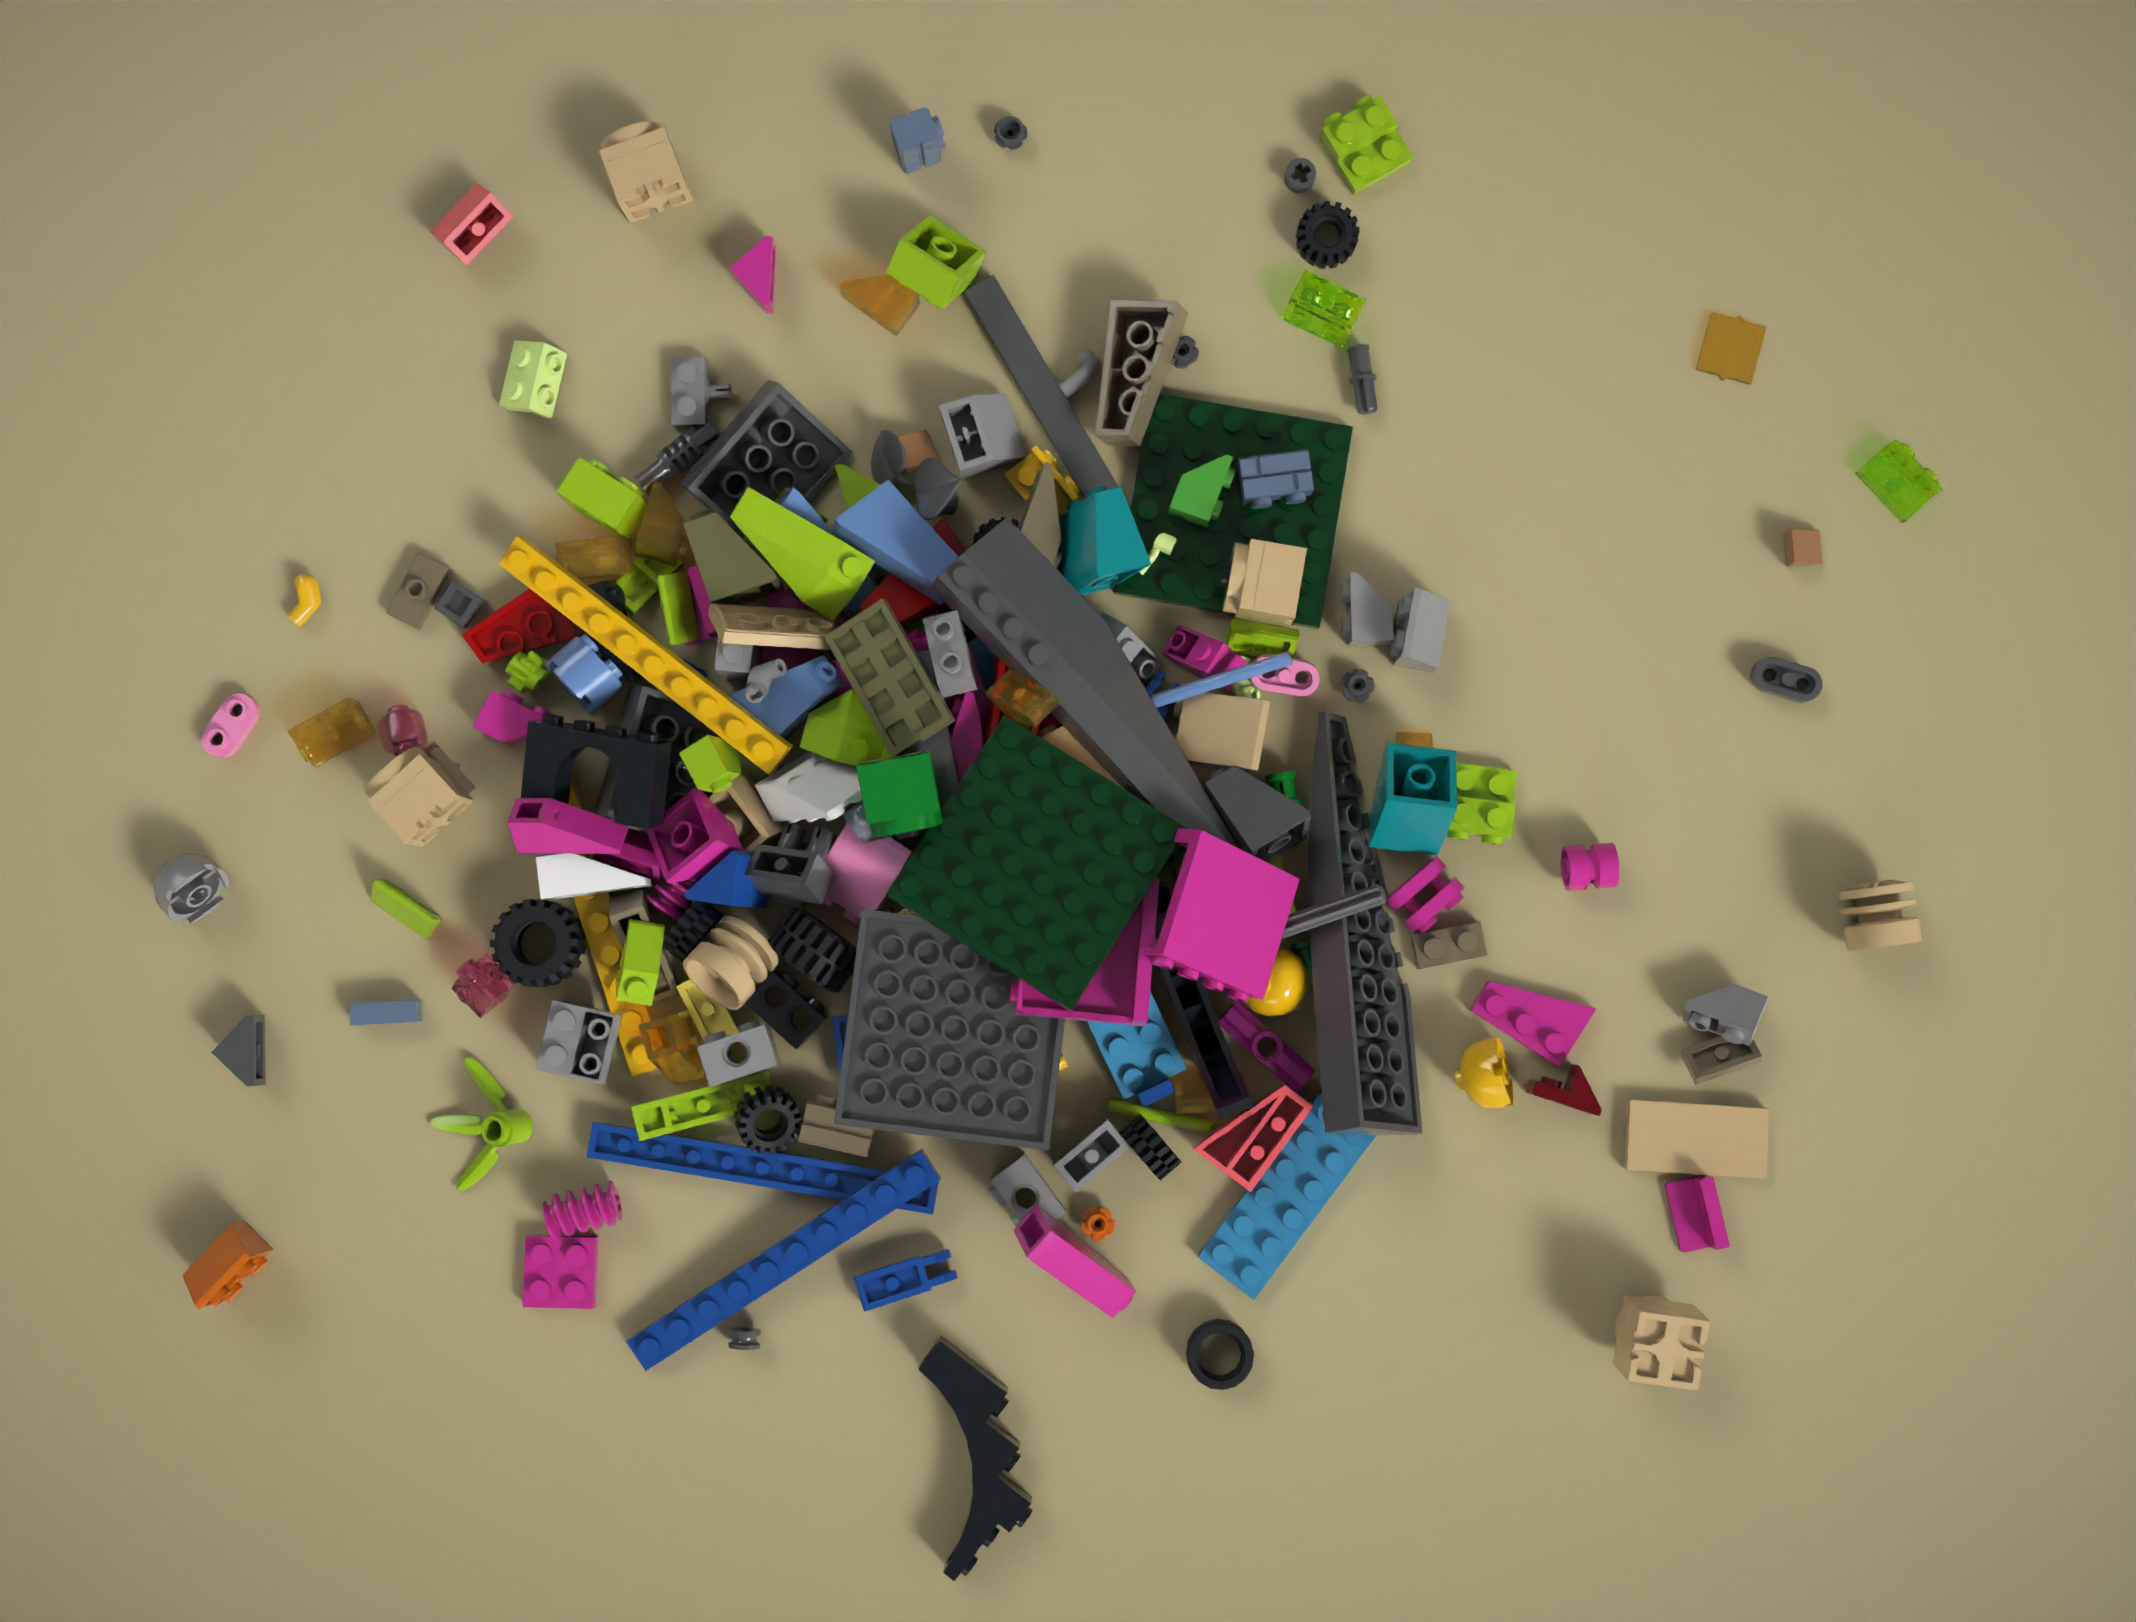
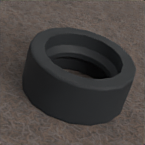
(1211, 1380)

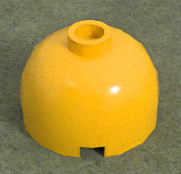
(1285, 987)
(1485, 1074)

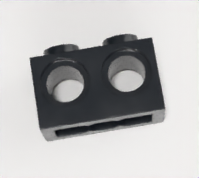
(781, 1016)

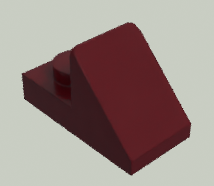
(1575, 1094)

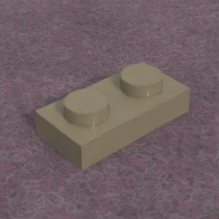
(1448, 945)
(1717, 1058)

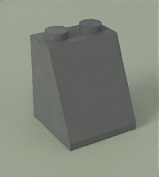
(1256, 814)

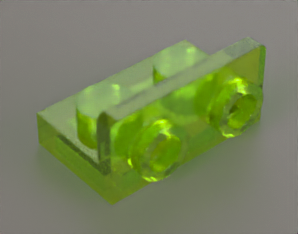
(1323, 309)
(1899, 480)

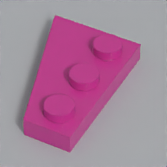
(1532, 1019)

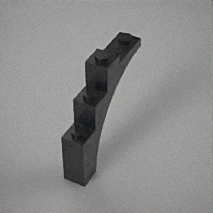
(1203, 1033)
(995, 1498)

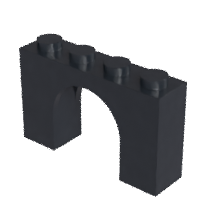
(639, 759)

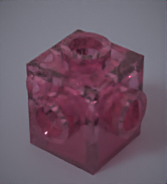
(482, 985)

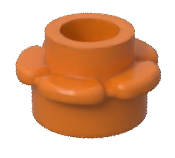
(1088, 1224)

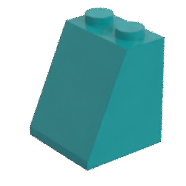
(1100, 542)
(1413, 799)

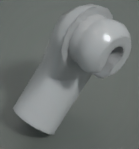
(1080, 378)
(761, 678)

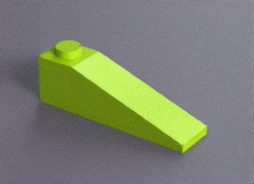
(810, 560)

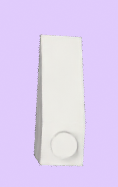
(575, 875)

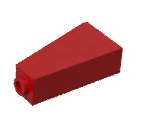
(905, 601)

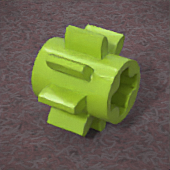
(527, 671)

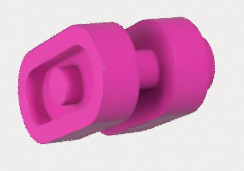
(1422, 915)

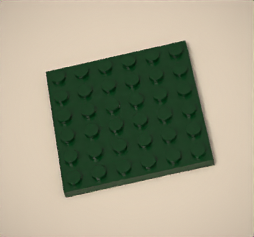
(1195, 432)
(1036, 863)

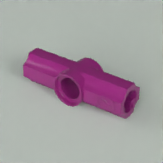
(1282, 1062)

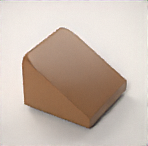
(917, 448)
(1802, 547)

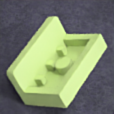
(533, 378)

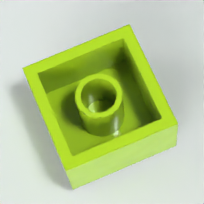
(935, 262)
(602, 498)

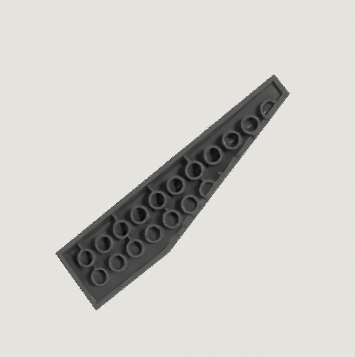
(1063, 644)
(1358, 992)

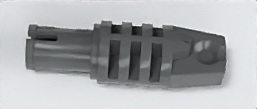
(678, 456)

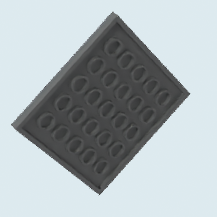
(940, 1044)

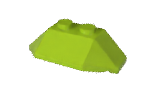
(843, 732)

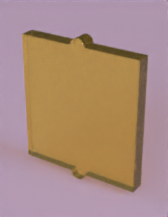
(1730, 348)

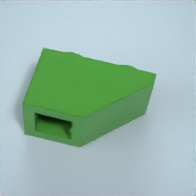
(1199, 491)

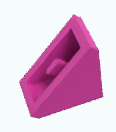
(757, 272)

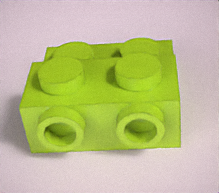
(1365, 143)
(1484, 803)

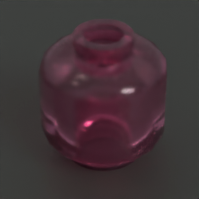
(402, 730)

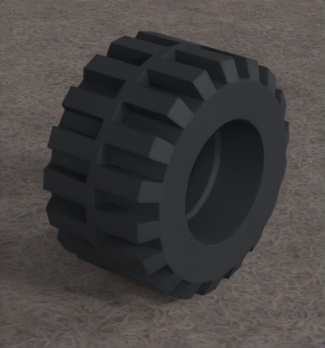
(509, 936)
(814, 949)

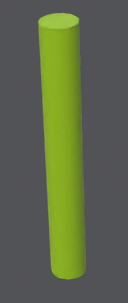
(1160, 1115)

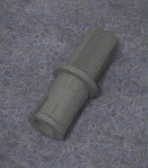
(1362, 379)

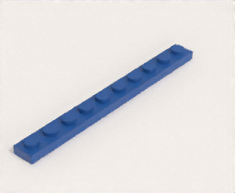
(740, 1164)
(783, 1259)

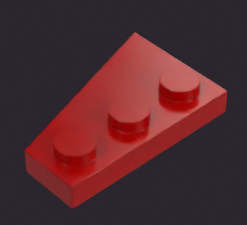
(519, 626)

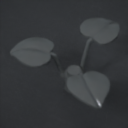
(933, 481)

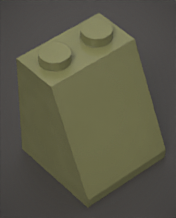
(727, 563)

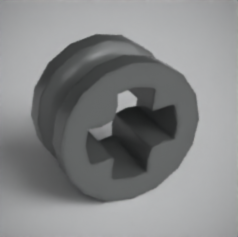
(1304, 165)
(744, 1338)

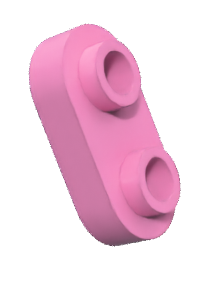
(1284, 679)
(232, 728)

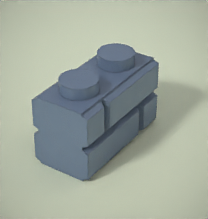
(917, 139)
(1275, 478)

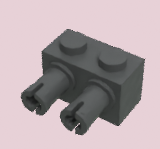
(792, 872)

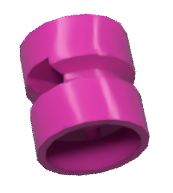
(1594, 866)

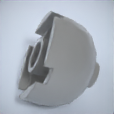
(190, 887)

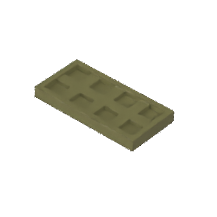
(889, 678)

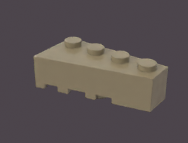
(1135, 364)

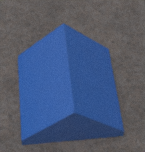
(728, 884)

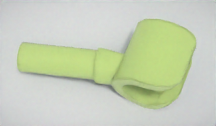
(1163, 543)

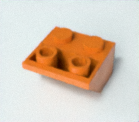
(225, 1265)

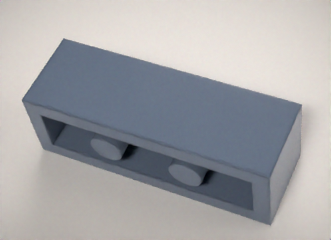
(385, 1012)

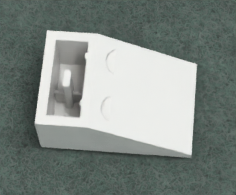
(810, 789)

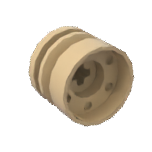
(1880, 915)
(730, 962)

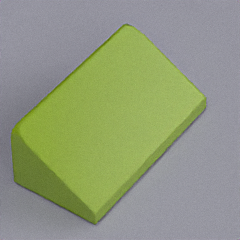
(678, 608)
(404, 908)

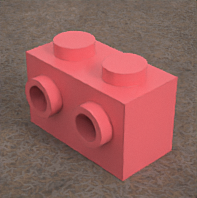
(471, 223)

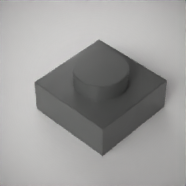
(459, 604)

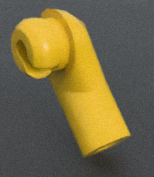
(308, 597)

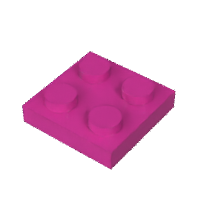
(560, 1272)

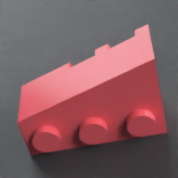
(1255, 1137)

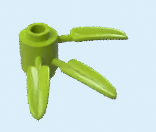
(498, 1129)

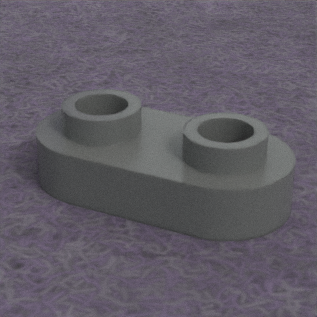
(1785, 678)

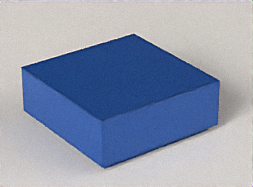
(1155, 1092)

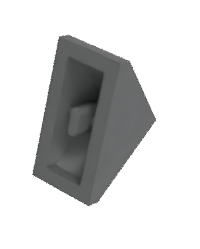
(244, 1050)

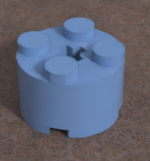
(585, 674)

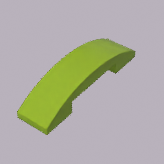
(695, 1106)

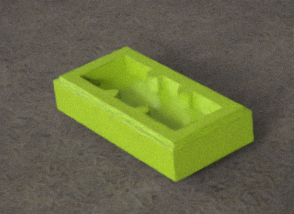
(1259, 638)

